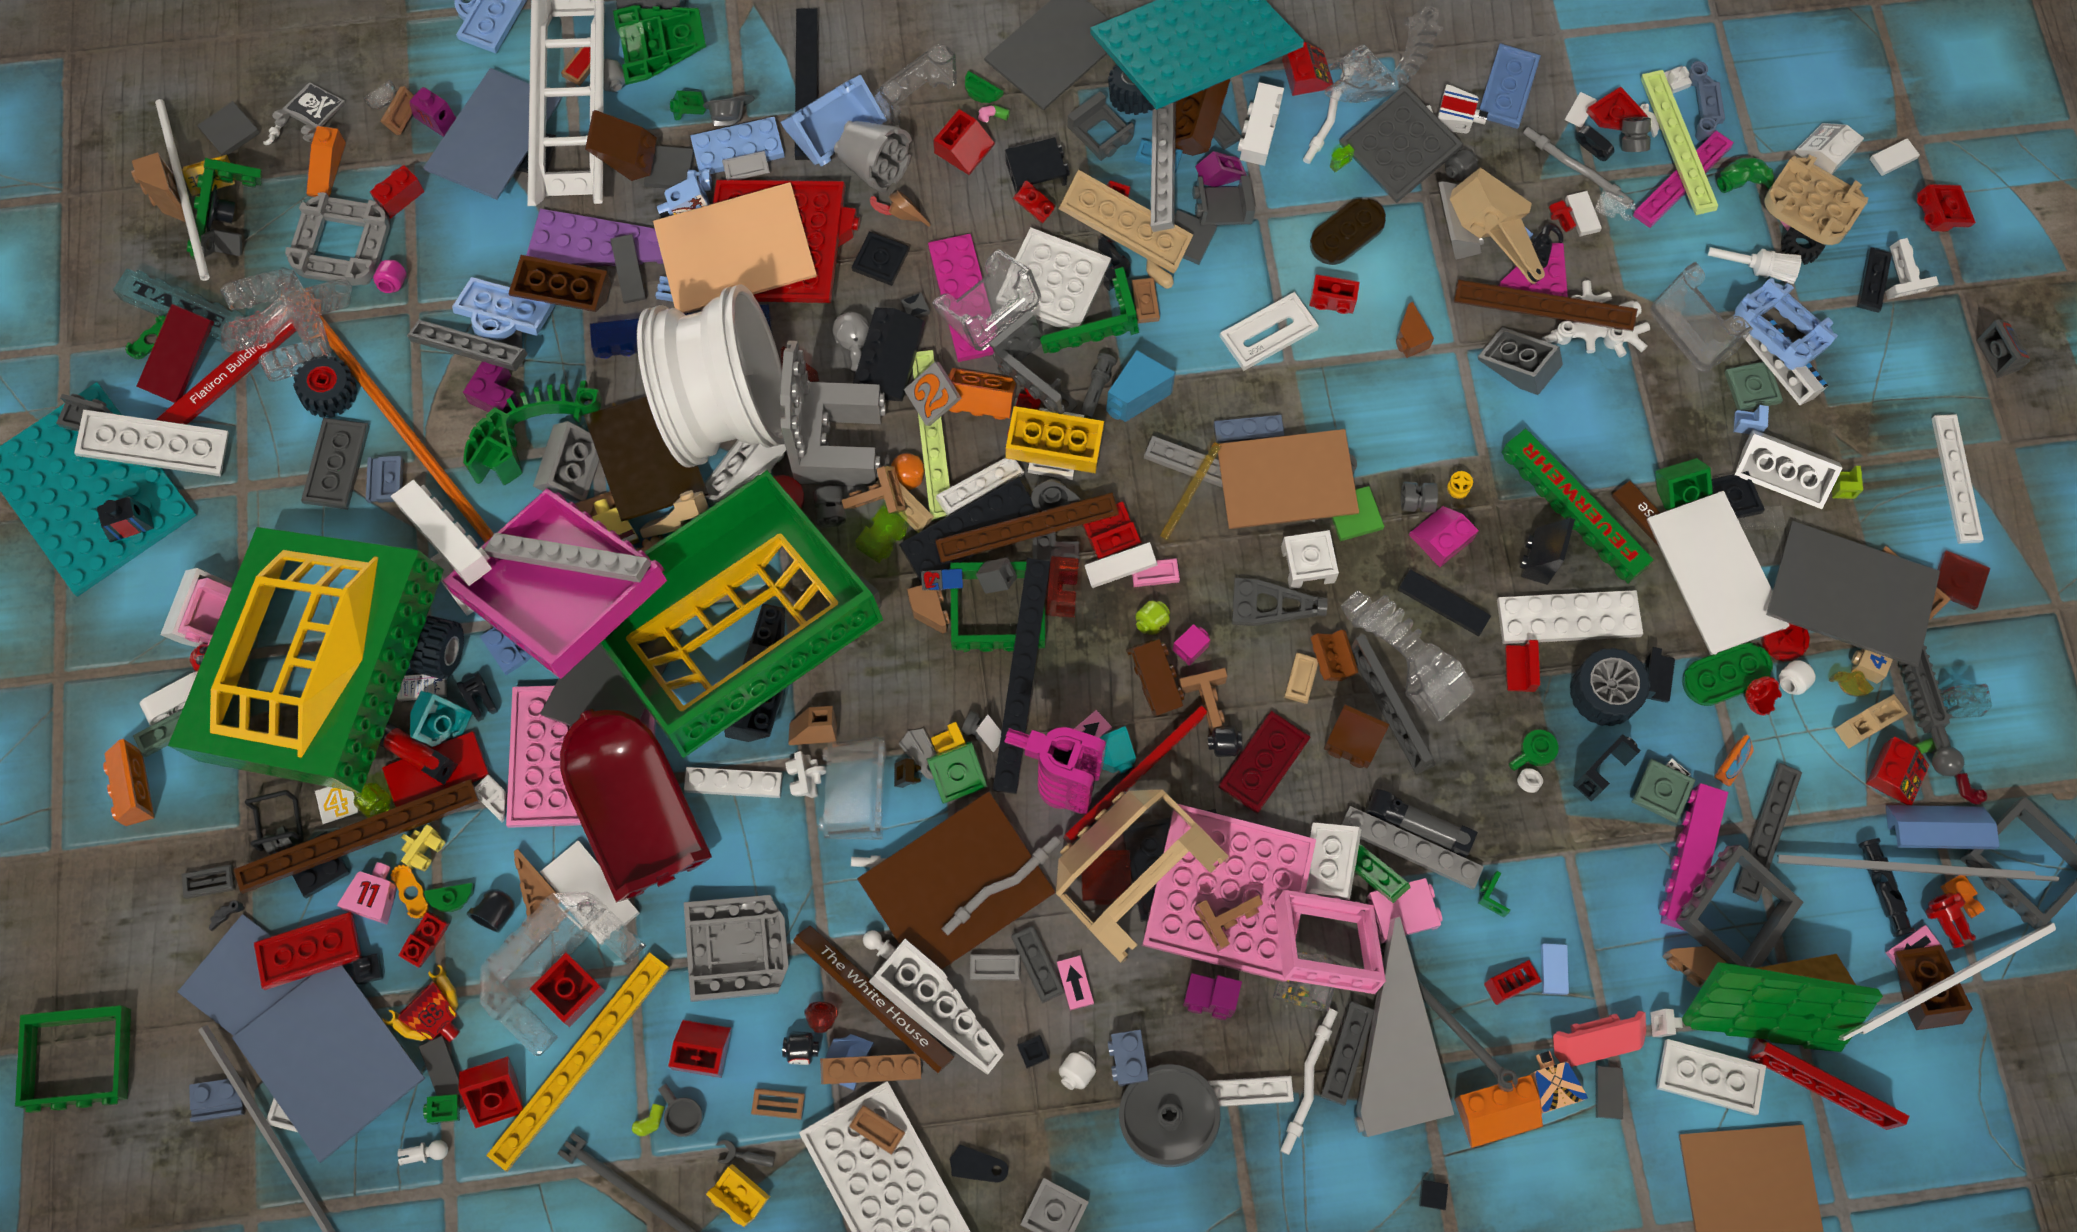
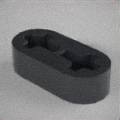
(1595, 143)

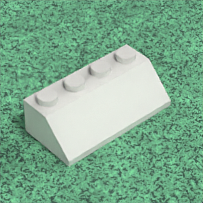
(739, 467)
(1788, 469)

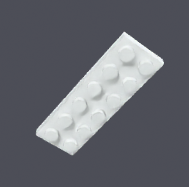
(151, 443)
(1569, 617)

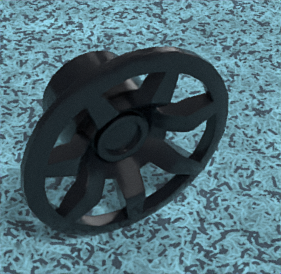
(219, 209)

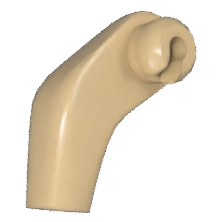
(1160, 275)

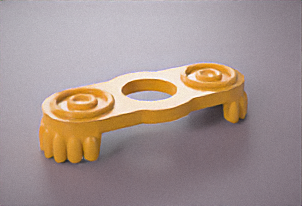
(403, 879)

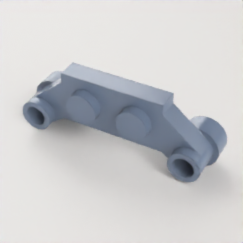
(1709, 100)

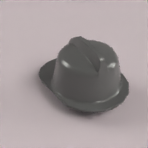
(727, 111)
(1052, 495)

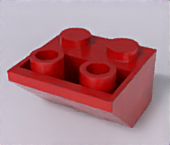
(963, 142)
(700, 1048)

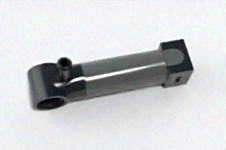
(1390, 808)

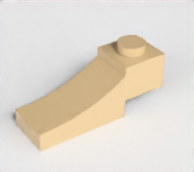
(686, 507)
(1871, 721)

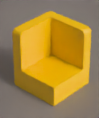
(948, 739)

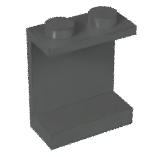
(1224, 204)

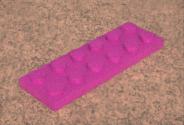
(956, 273)

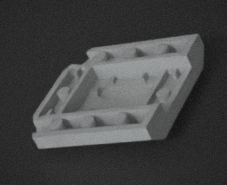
(735, 947)

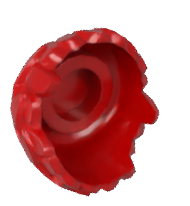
(1762, 695)

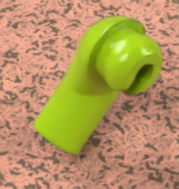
(649, 1124)

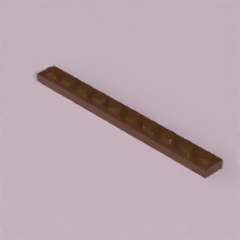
(356, 836)

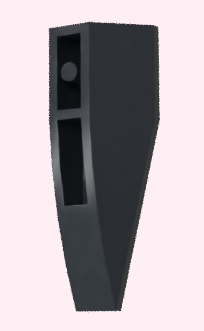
(760, 721)

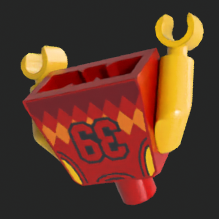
(429, 1011)

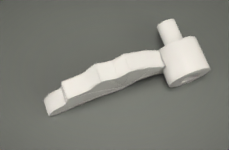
(1654, 123)

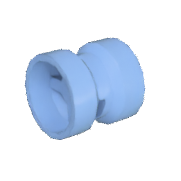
(705, 178)

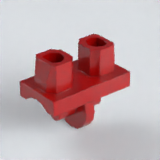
(1034, 202)

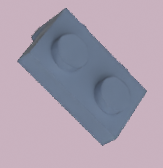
(1129, 1058)

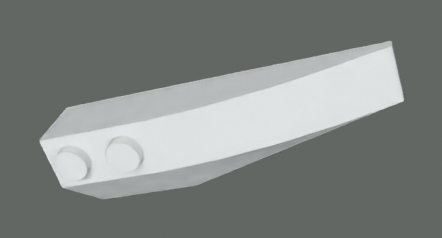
(931, 1001)

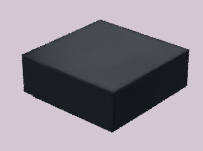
(1033, 1051)
(1433, 1195)

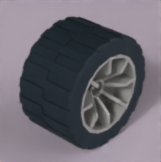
(1610, 686)

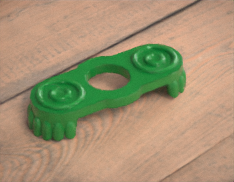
(139, 348)

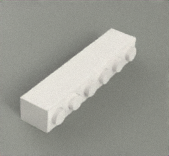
(441, 532)

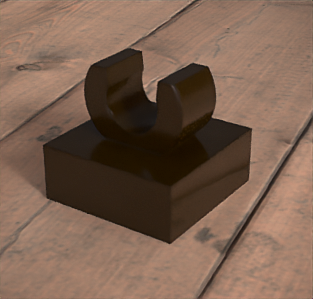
(904, 773)

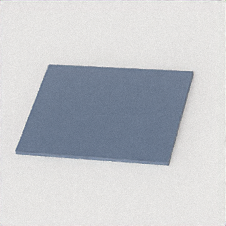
(328, 1060)

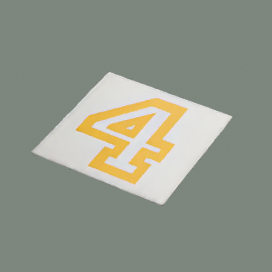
(335, 804)

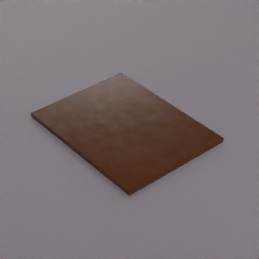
(946, 869)

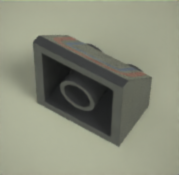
(2003, 348)

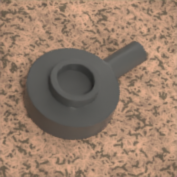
(683, 1115)

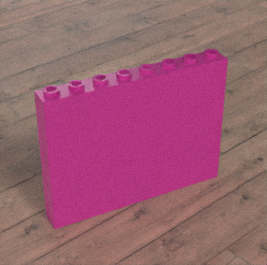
(553, 610)

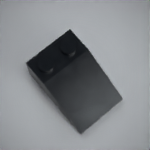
(1546, 551)

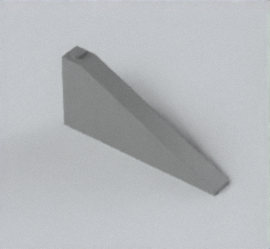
(1401, 1067)

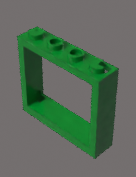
(985, 643)
(28, 1049)

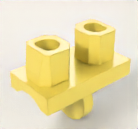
(417, 845)

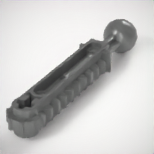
(1932, 714)

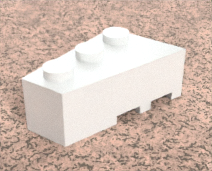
(1261, 125)

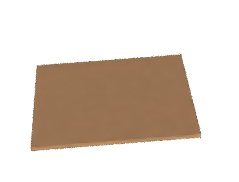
(1751, 1180)

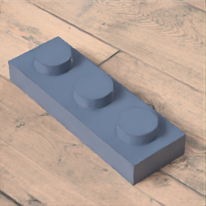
(1248, 429)

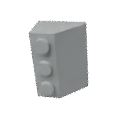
(1463, 241)
(568, 462)

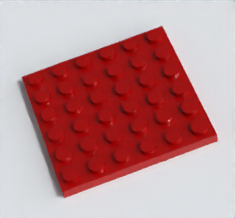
(821, 214)

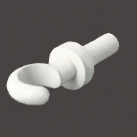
(274, 132)

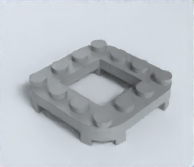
(309, 229)

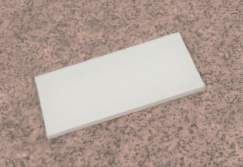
(1716, 572)

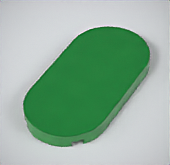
(1725, 674)

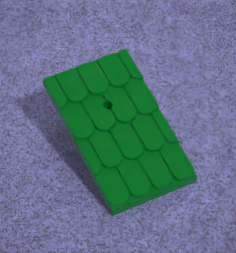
(1785, 1002)

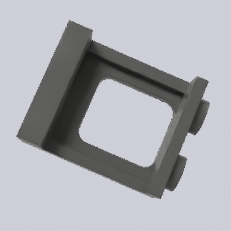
(1091, 114)

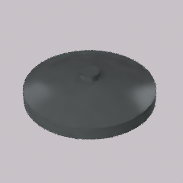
(1170, 1116)

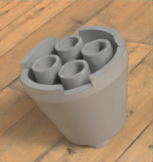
(874, 152)

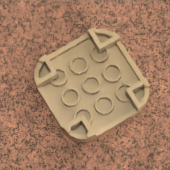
(1815, 201)

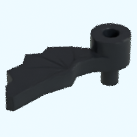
(224, 912)

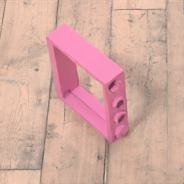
(1324, 974)

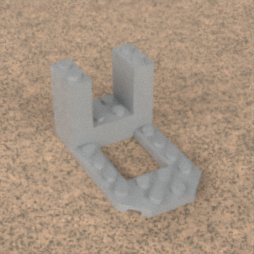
(808, 419)

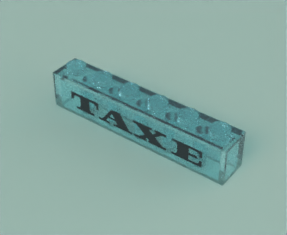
(157, 298)

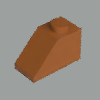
(1413, 333)

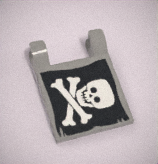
(311, 107)

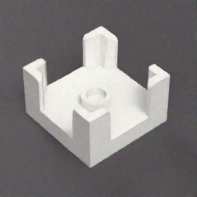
(1310, 558)

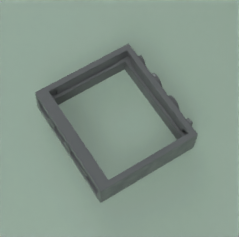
(2053, 837)
(1771, 930)

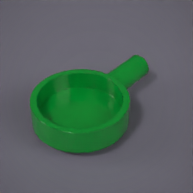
(1537, 748)

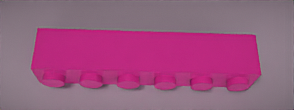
(1695, 849)

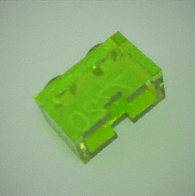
(879, 539)

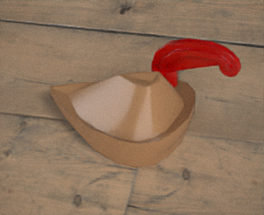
(900, 207)

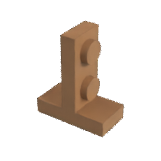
(888, 489)
(1208, 695)
(1227, 920)

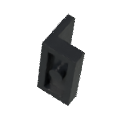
(1660, 674)

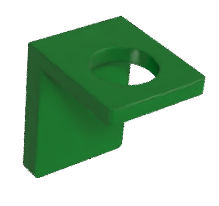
(1490, 904)

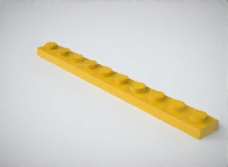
(577, 1062)

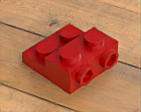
(1945, 207)

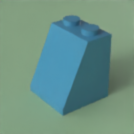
(1139, 387)

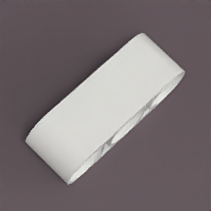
(168, 699)

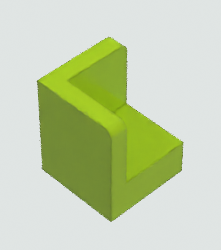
(1848, 484)

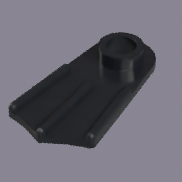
(976, 1165)

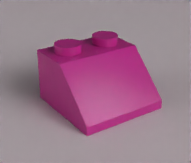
(1444, 534)

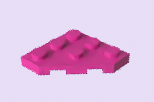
(1553, 281)

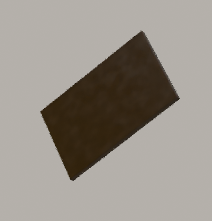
(637, 461)

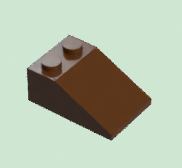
(621, 145)
(1356, 737)
(1922, 969)

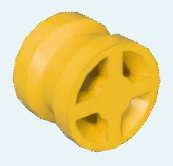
(1464, 482)

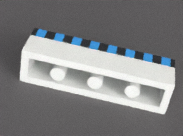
(1802, 382)

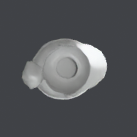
(851, 332)

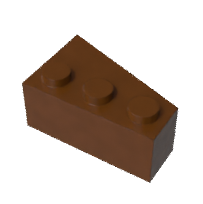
(1156, 676)

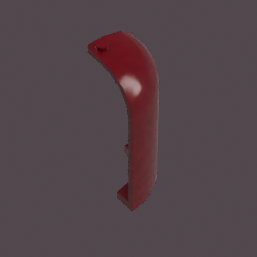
(629, 803)

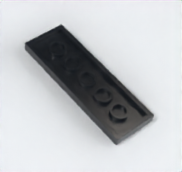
(998, 506)

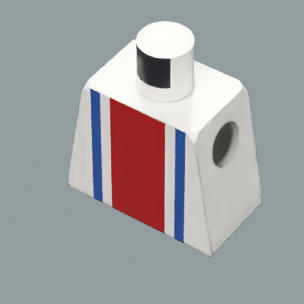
(1459, 110)

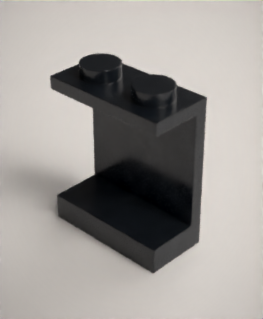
(1036, 163)
(1592, 783)

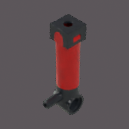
(417, 753)

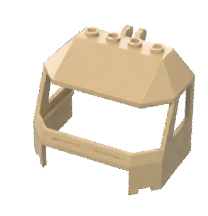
(1101, 835)

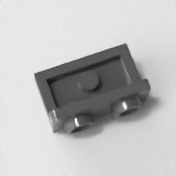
(73, 409)

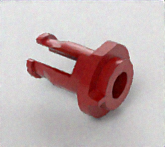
(1947, 909)

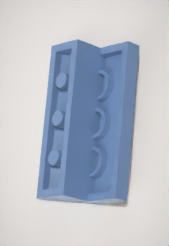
(1942, 827)

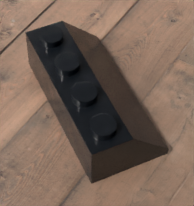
(889, 351)

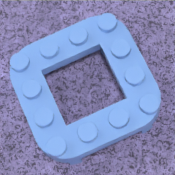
(1802, 351)

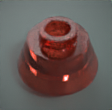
(821, 1016)

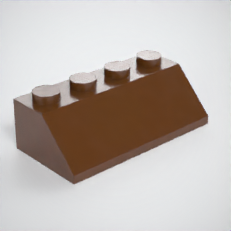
(1198, 119)
(560, 283)

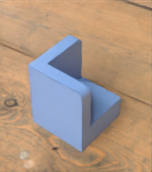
(1746, 421)

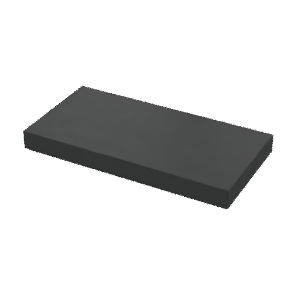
(335, 463)

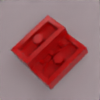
(1112, 534)

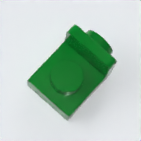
(687, 103)
(442, 1109)

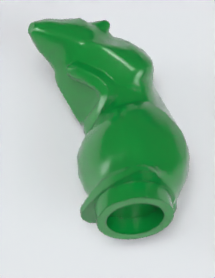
(1745, 170)

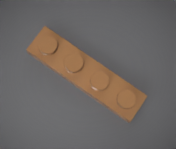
(870, 1068)

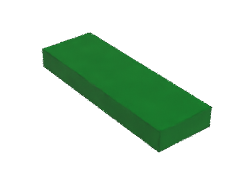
(1380, 875)

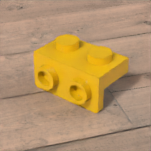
(738, 1196)

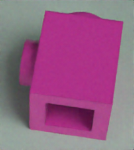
(1191, 644)

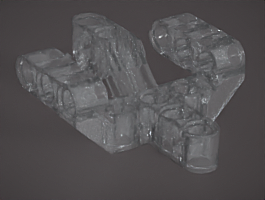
(293, 306)

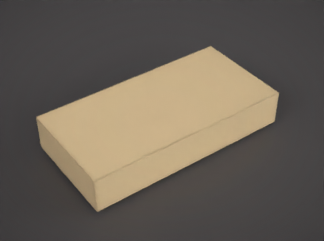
(1301, 678)

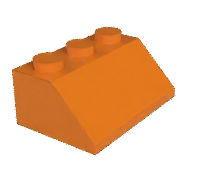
(983, 393)
(128, 784)
(1498, 1114)

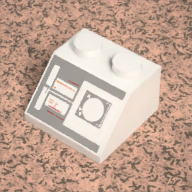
(1830, 145)

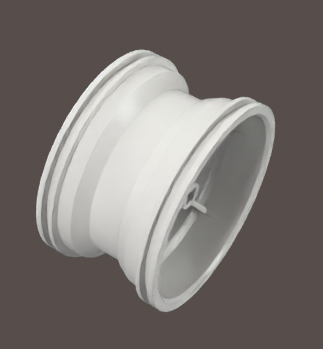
(711, 375)

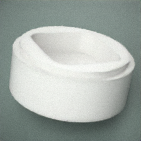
(1530, 780)

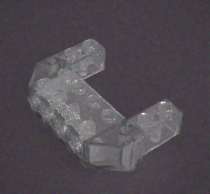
(535, 947)

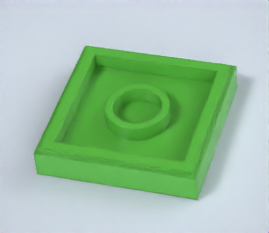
(1363, 523)

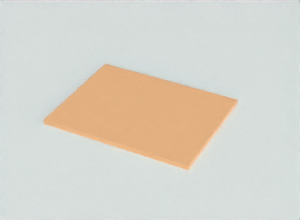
(734, 242)

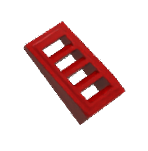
(1500, 991)

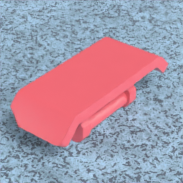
(1600, 1039)

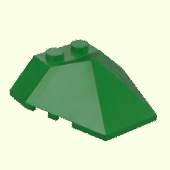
(657, 39)

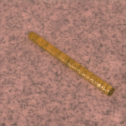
(1190, 491)

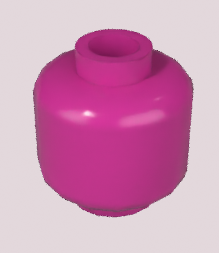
(389, 276)

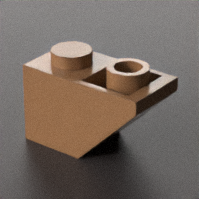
(927, 607)
(814, 726)
(1693, 962)

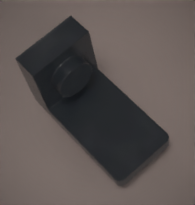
(1109, 250)

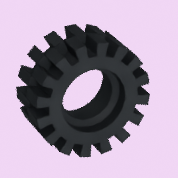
(1791, 246)

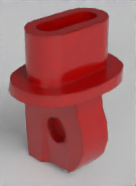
(1562, 213)

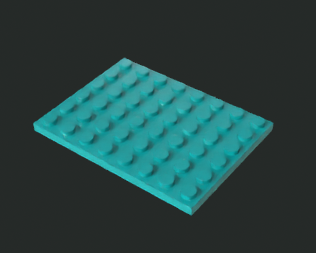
(1193, 44)
(61, 492)

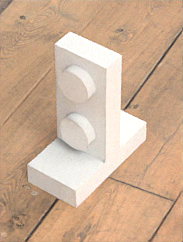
(1907, 272)

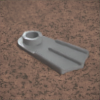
(918, 747)

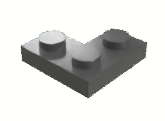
(1046, 546)

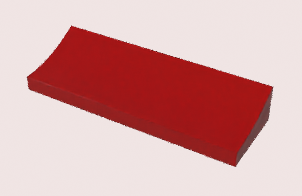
(1827, 1085)

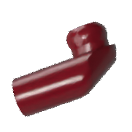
(1969, 793)

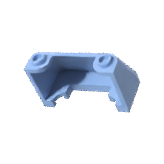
(823, 121)

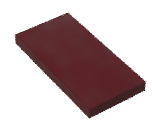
(175, 353)
(1264, 762)

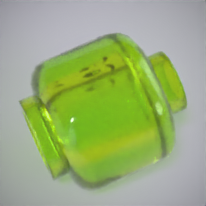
(372, 800)

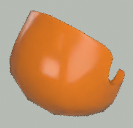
(909, 470)

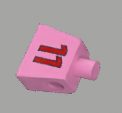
(370, 895)

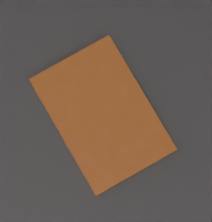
(1287, 479)

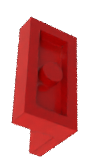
(1523, 667)

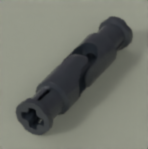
(1888, 892)

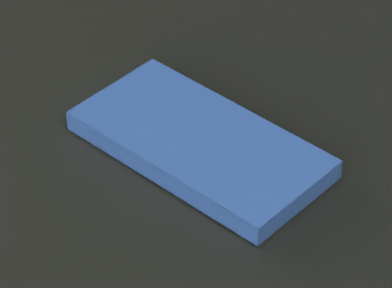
(1509, 85)

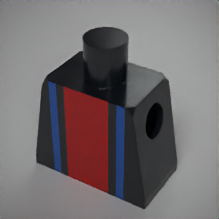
(124, 518)

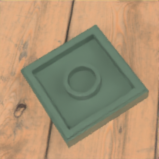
(1753, 386)
(1663, 790)

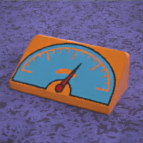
(1735, 761)

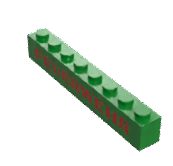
(1574, 501)

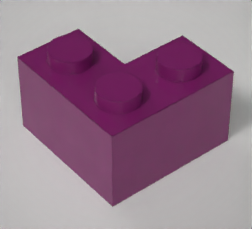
(488, 388)
(1212, 995)

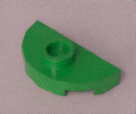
(981, 90)
(449, 898)

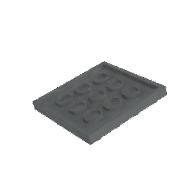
(1401, 144)

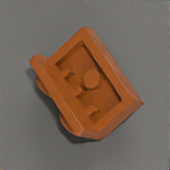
(1334, 656)

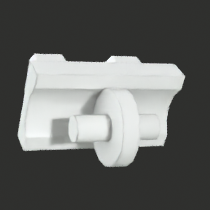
(808, 774)

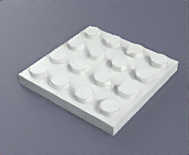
(1065, 276)

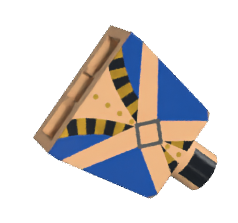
(1556, 1084)

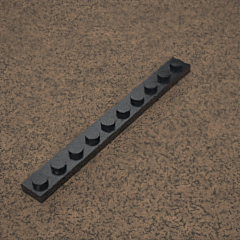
(1022, 673)

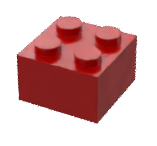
(567, 989)

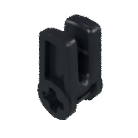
(471, 690)

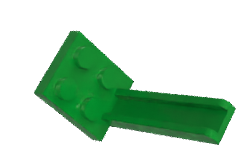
(227, 173)
(1100, 329)

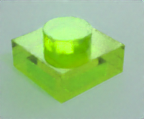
(1341, 157)

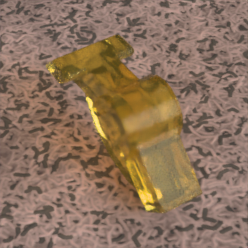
(1852, 683)

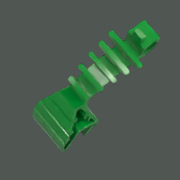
(494, 441)

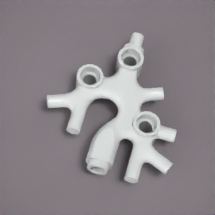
(1612, 337)

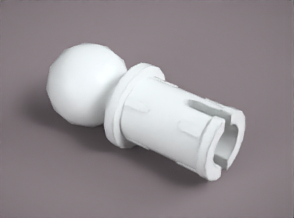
(873, 940)
(437, 1150)

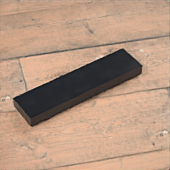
(1444, 602)

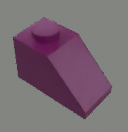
(1220, 169)

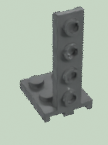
(1012, 347)

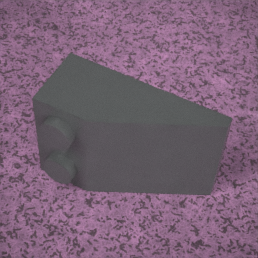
(1522, 359)

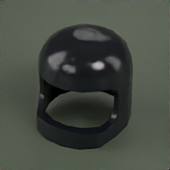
(493, 910)

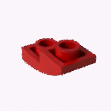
(424, 940)

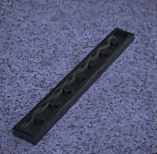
(806, 63)

